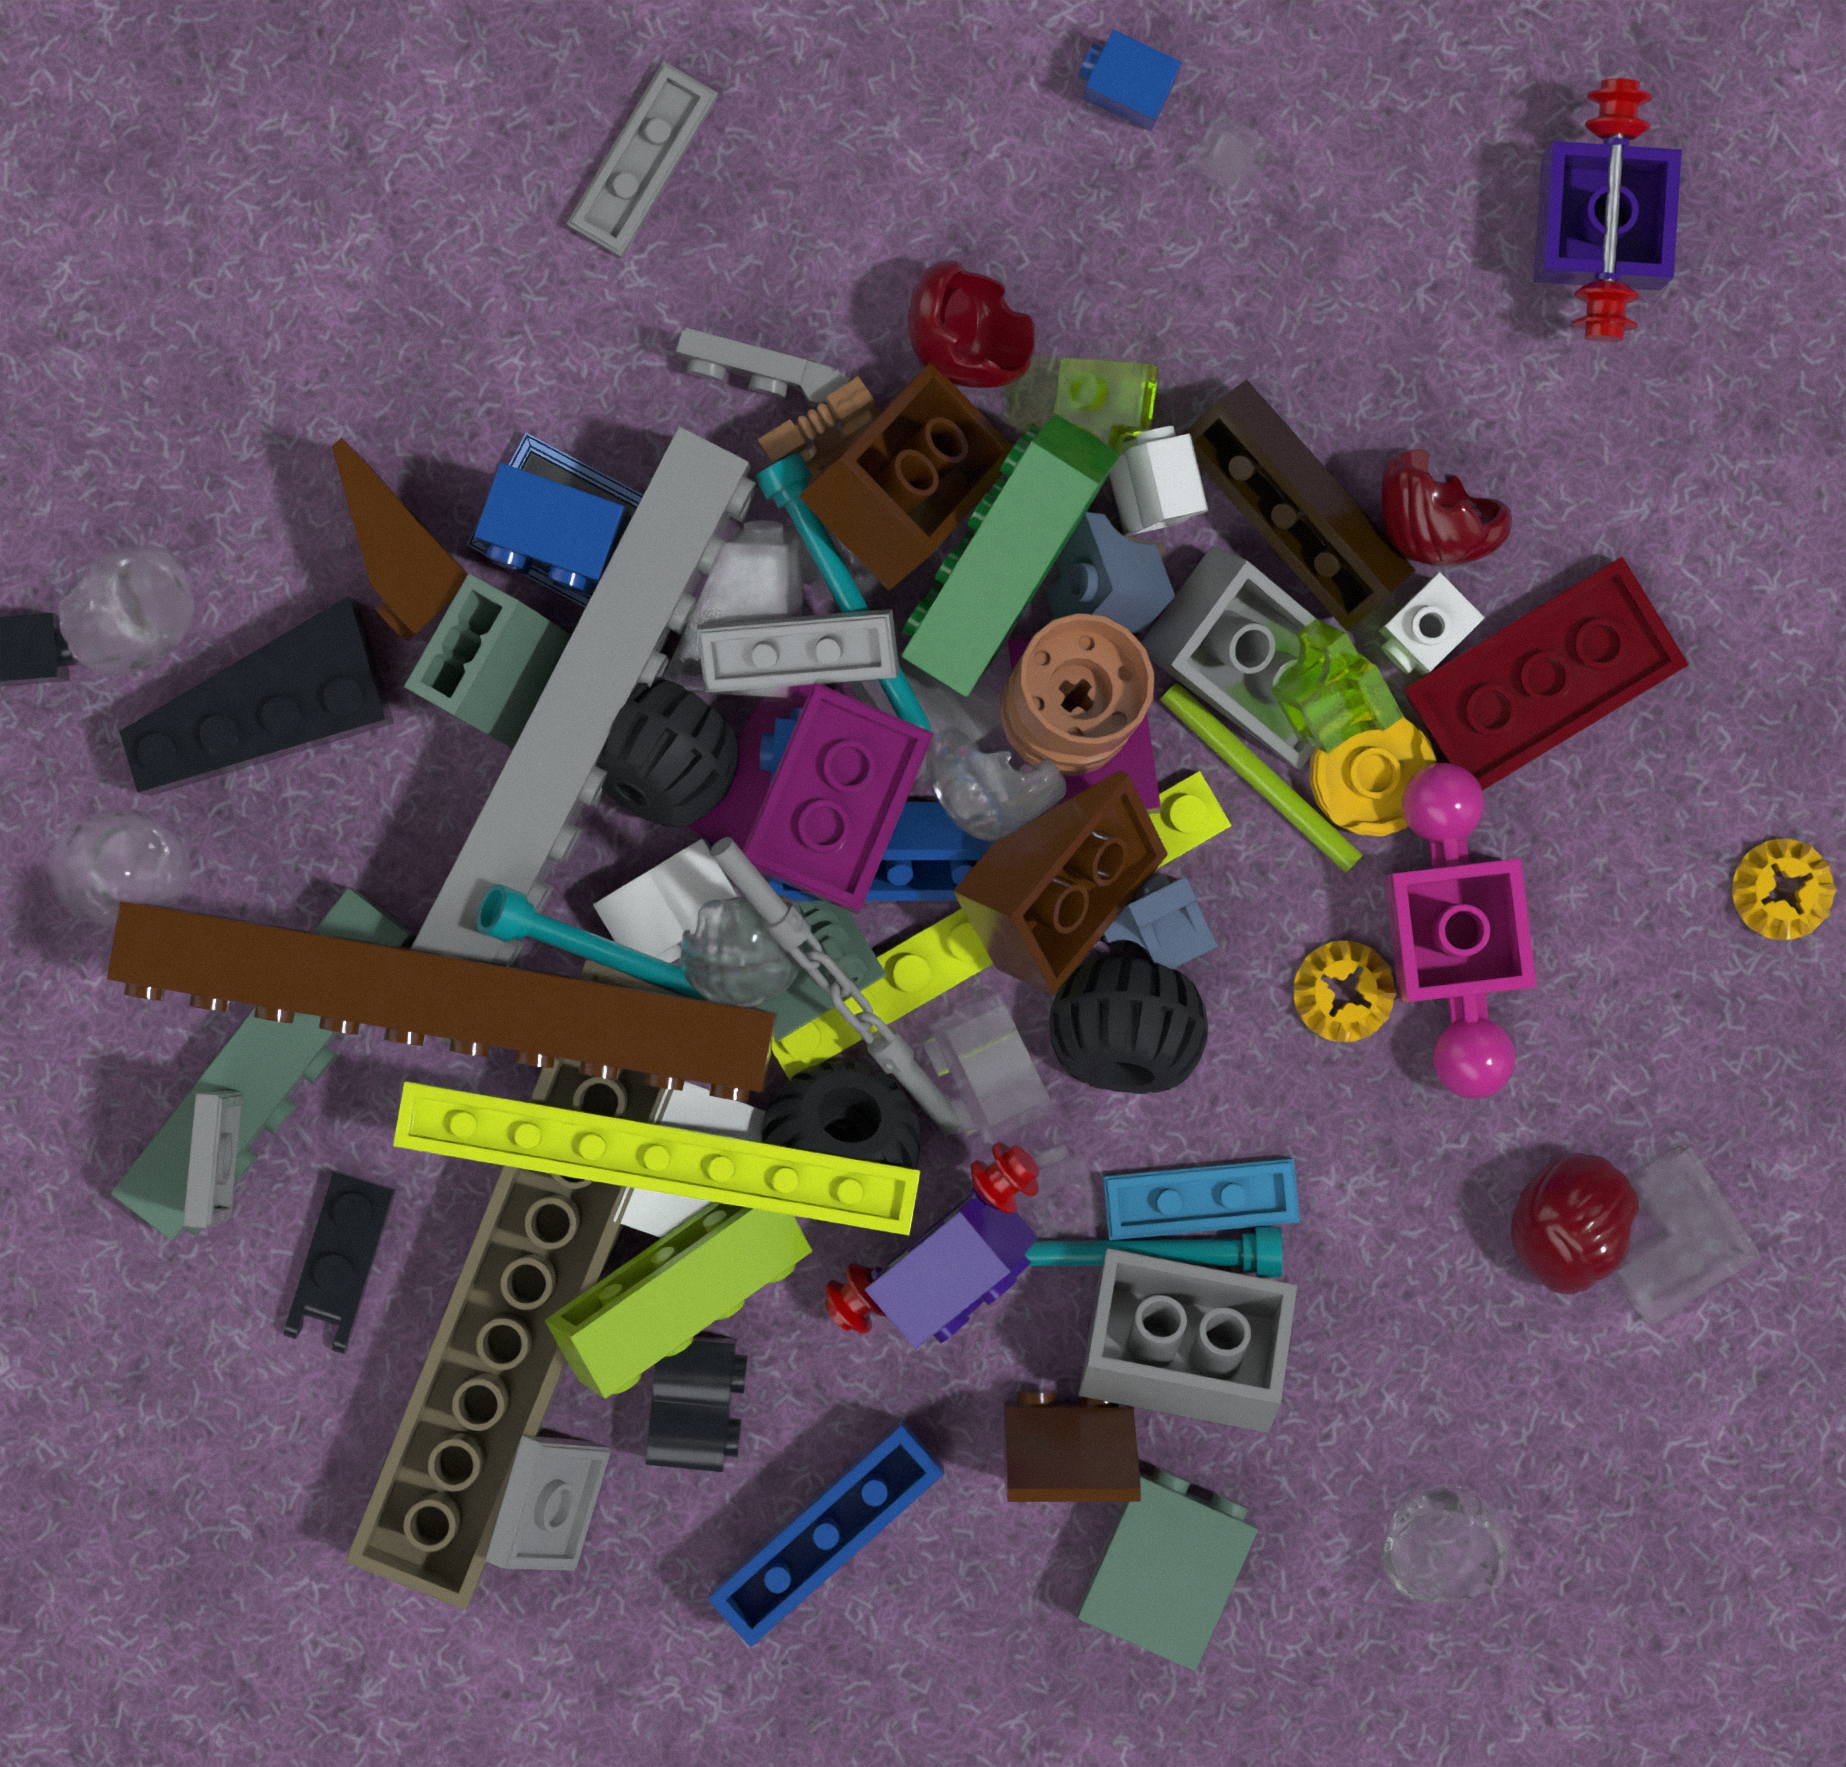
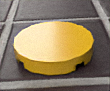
(1366, 778)

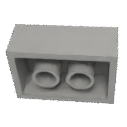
(1188, 1340)

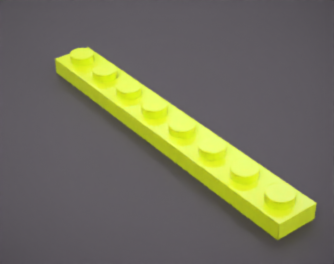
(953, 952)
(656, 1157)

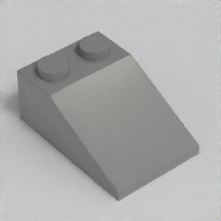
(1232, 641)

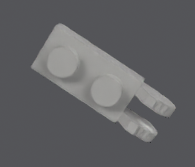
(768, 370)

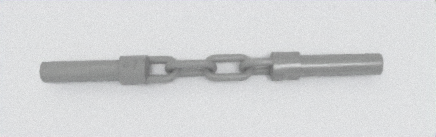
(790, 931)

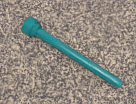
(784, 484)
(509, 915)
(1256, 1252)

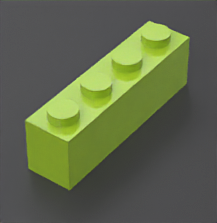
(674, 1292)

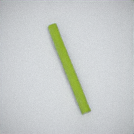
(1261, 777)

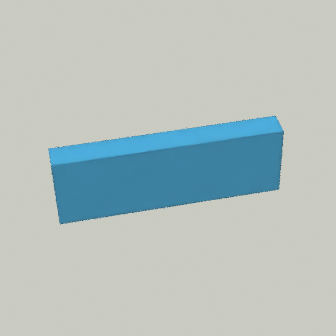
(1201, 1199)

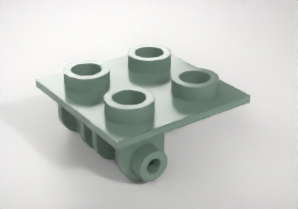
(845, 946)

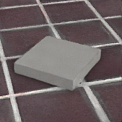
(213, 1158)
(548, 1504)

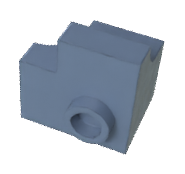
(1109, 577)
(1164, 923)

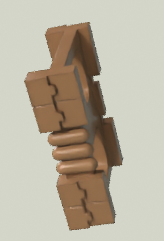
(843, 405)

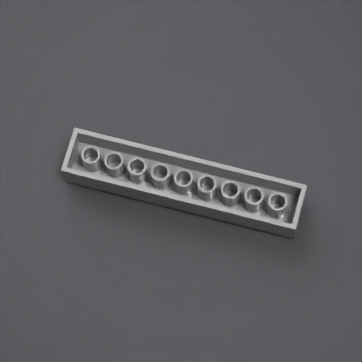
(612, 649)

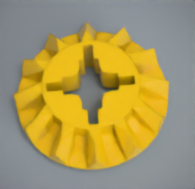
(1755, 880)
(1315, 999)

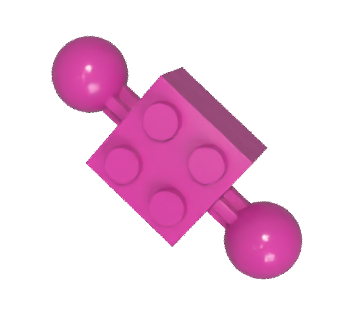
(1459, 930)

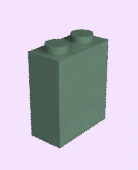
(489, 660)
(1168, 1568)

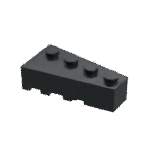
(275, 702)

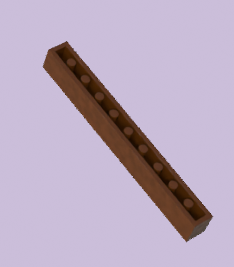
(441, 997)

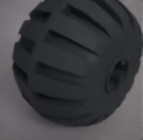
(668, 755)
(1128, 1026)
(840, 1104)

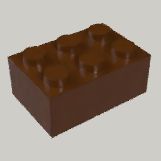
(908, 476)

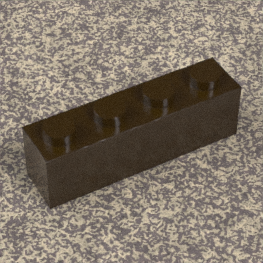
(1297, 505)

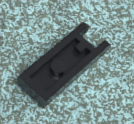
(341, 1256)

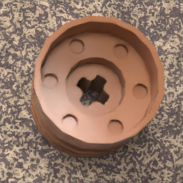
(1097, 668)

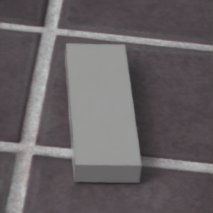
(642, 159)
(798, 650)

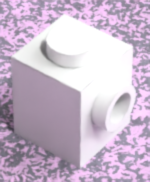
(1429, 626)

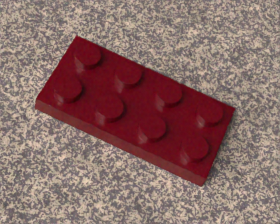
(1546, 675)

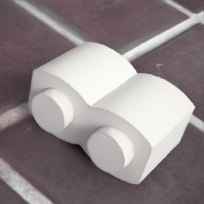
(1157, 481)
(665, 902)

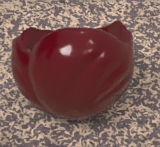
(968, 328)
(1437, 519)
(1574, 1222)

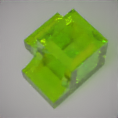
(1107, 397)
(1333, 690)

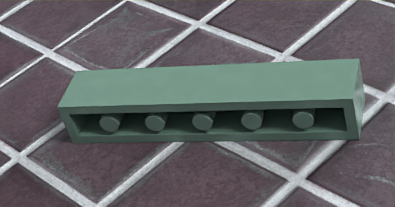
(263, 1063)

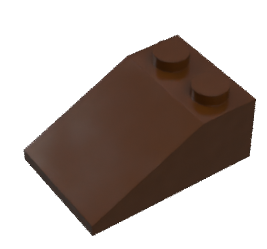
(399, 553)
(1061, 882)
(1069, 1450)

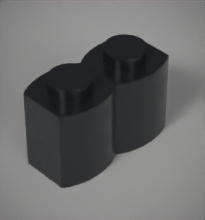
(693, 1404)

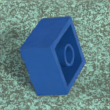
(550, 527)

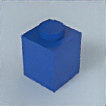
(1129, 78)

